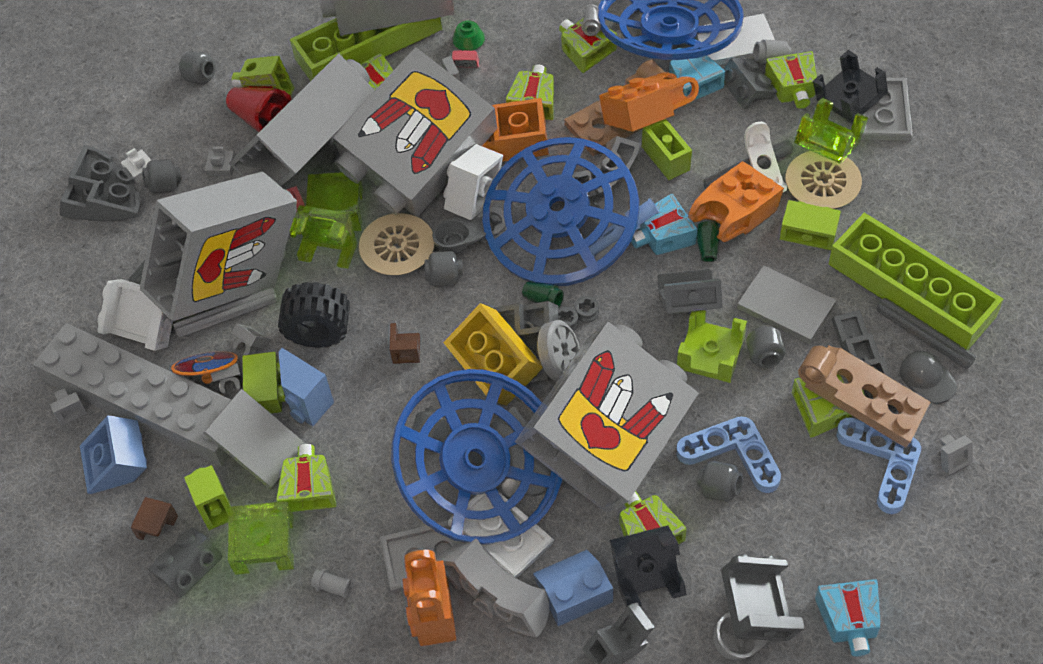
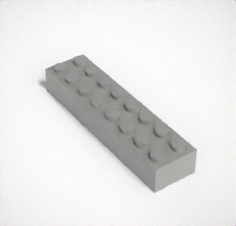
(133, 390)

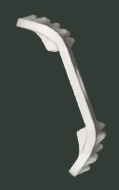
(759, 144)

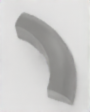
(622, 147)
(495, 589)

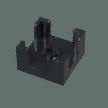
(852, 88)
(647, 563)

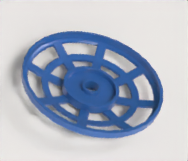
(670, 27)
(563, 222)
(455, 462)

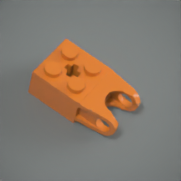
(645, 100)
(519, 126)
(737, 201)
(428, 599)

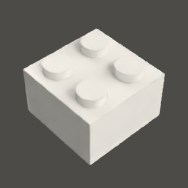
(470, 180)

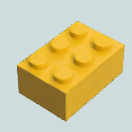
(490, 344)

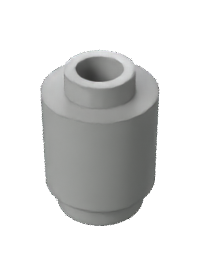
(770, 49)

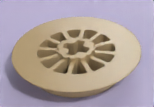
(804, 177)
(376, 250)

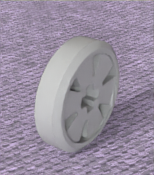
(556, 347)

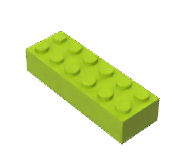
(323, 43)
(915, 280)

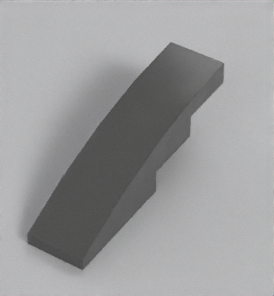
(861, 344)

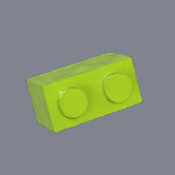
(666, 149)
(810, 225)
(263, 380)
(209, 496)

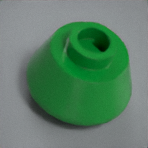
(468, 36)

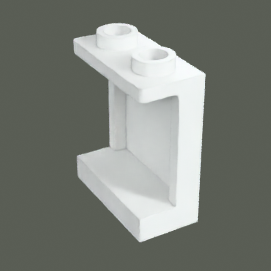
(133, 315)

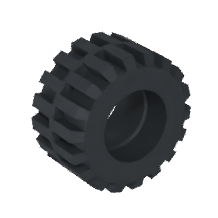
(314, 315)

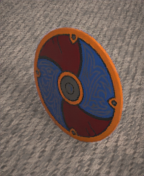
(204, 364)

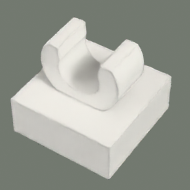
(135, 162)

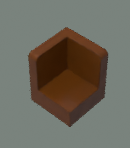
(404, 346)
(152, 518)

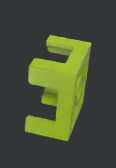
(711, 348)

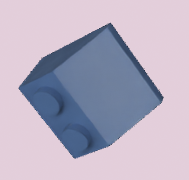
(304, 389)
(112, 454)
(575, 586)

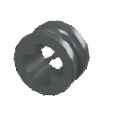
(567, 312)
(593, 312)

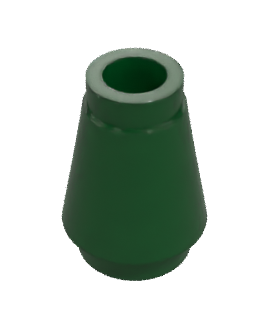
(707, 240)
(543, 292)

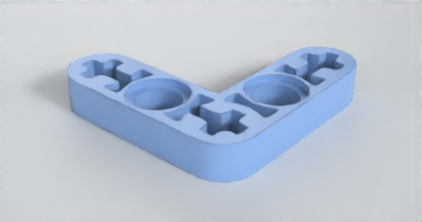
(740, 442)
(896, 458)

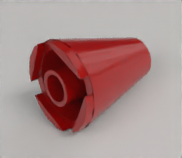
(256, 105)

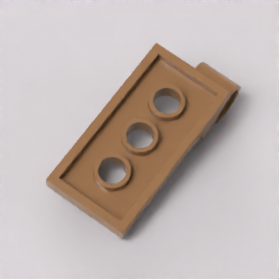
(582, 122)
(820, 375)

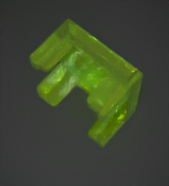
(828, 137)
(335, 193)
(326, 230)
(260, 535)

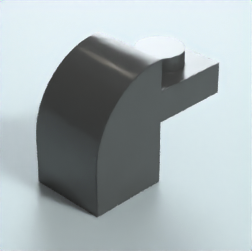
(622, 639)

